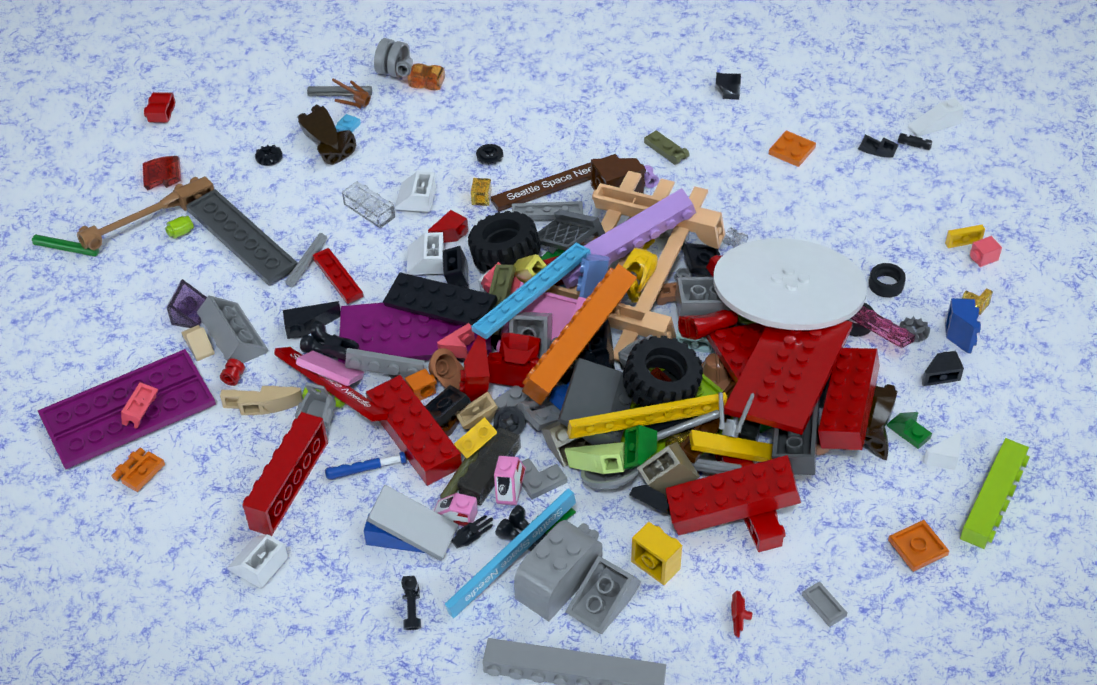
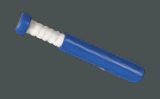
(361, 466)

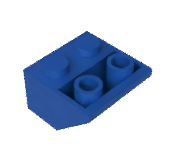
(962, 323)

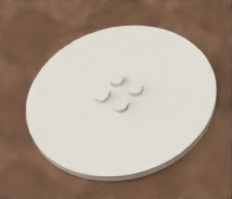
(790, 284)

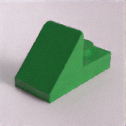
(906, 426)

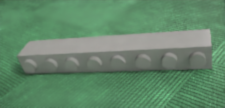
(567, 666)

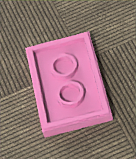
(329, 368)

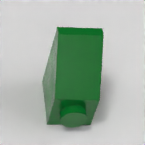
(639, 445)

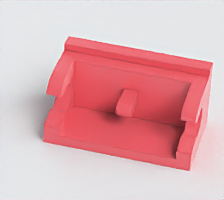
(138, 404)

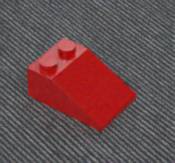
(475, 374)

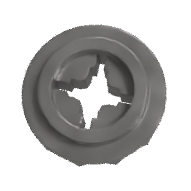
(922, 328)

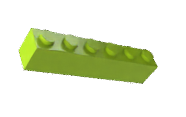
(994, 494)

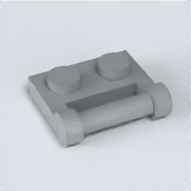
(541, 417)

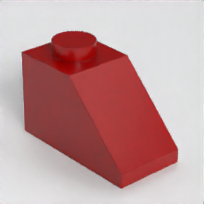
(452, 225)

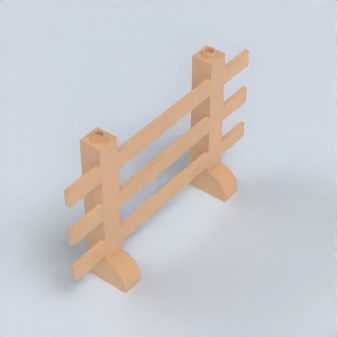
(625, 201)

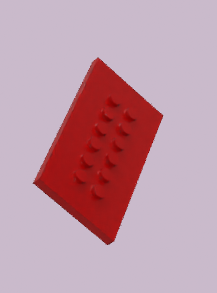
(787, 375)

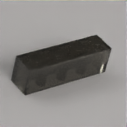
(480, 474)

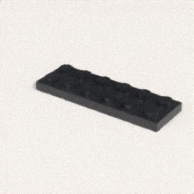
(438, 299)

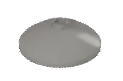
(610, 480)

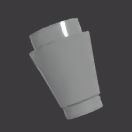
(404, 66)

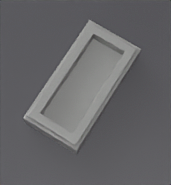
(824, 604)

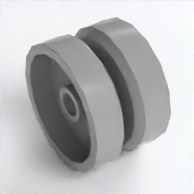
(388, 55)

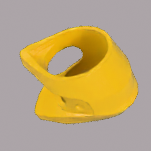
(643, 264)

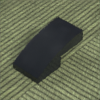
(883, 149)

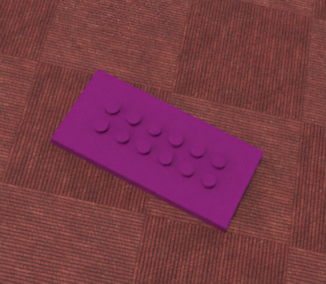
(396, 331)
(92, 419)

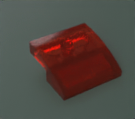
(161, 171)

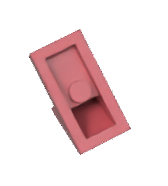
(457, 341)

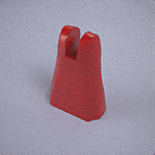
(698, 326)

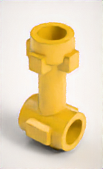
(632, 294)

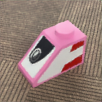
(508, 479)
(458, 508)

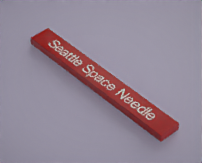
(342, 392)

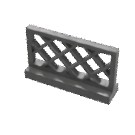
(569, 229)

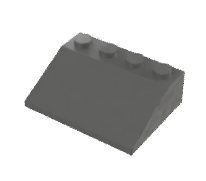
(594, 392)

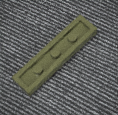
(502, 284)

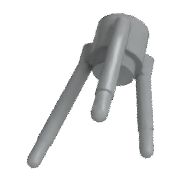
(732, 427)

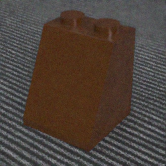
(613, 171)

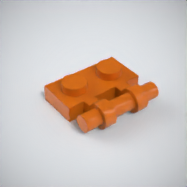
(141, 472)

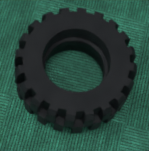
(503, 239)
(663, 354)

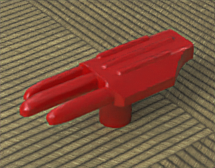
(739, 612)

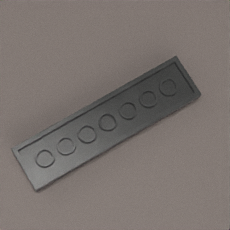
(242, 236)

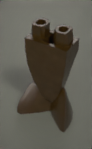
(320, 127)
(880, 413)

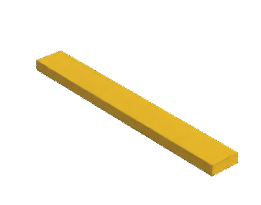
(643, 416)

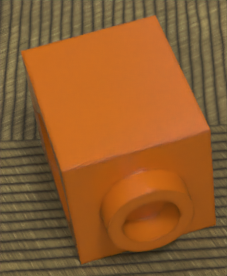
(422, 384)

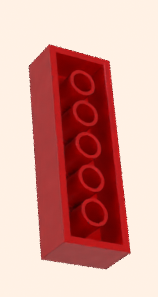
(849, 399)
(415, 431)
(285, 474)
(732, 495)

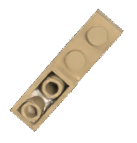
(267, 401)

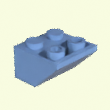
(593, 269)

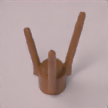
(361, 98)

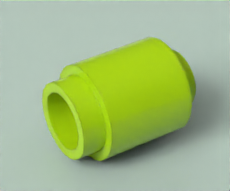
(179, 226)

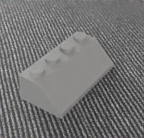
(231, 329)

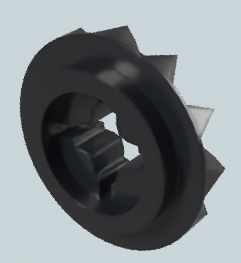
(489, 149)
(270, 159)
(517, 417)

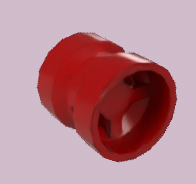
(232, 373)

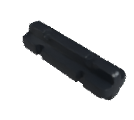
(915, 141)

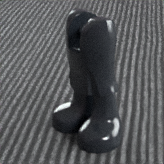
(333, 344)
(507, 530)

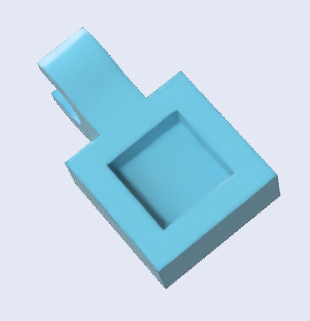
(348, 123)

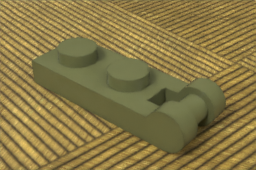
(666, 147)

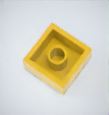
(656, 553)

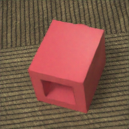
(985, 251)

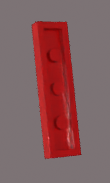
(338, 275)

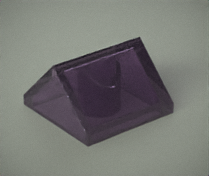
(184, 305)

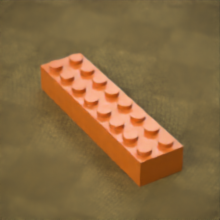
(577, 333)

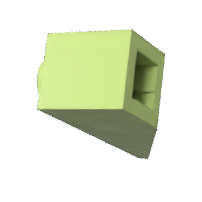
(597, 458)

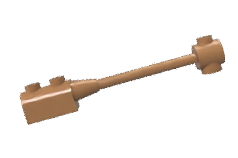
(180, 196)

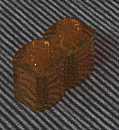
(426, 76)

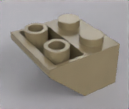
(558, 440)
(668, 469)

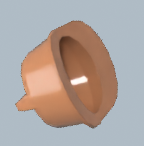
(445, 367)
(716, 371)

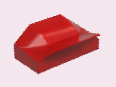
(519, 347)

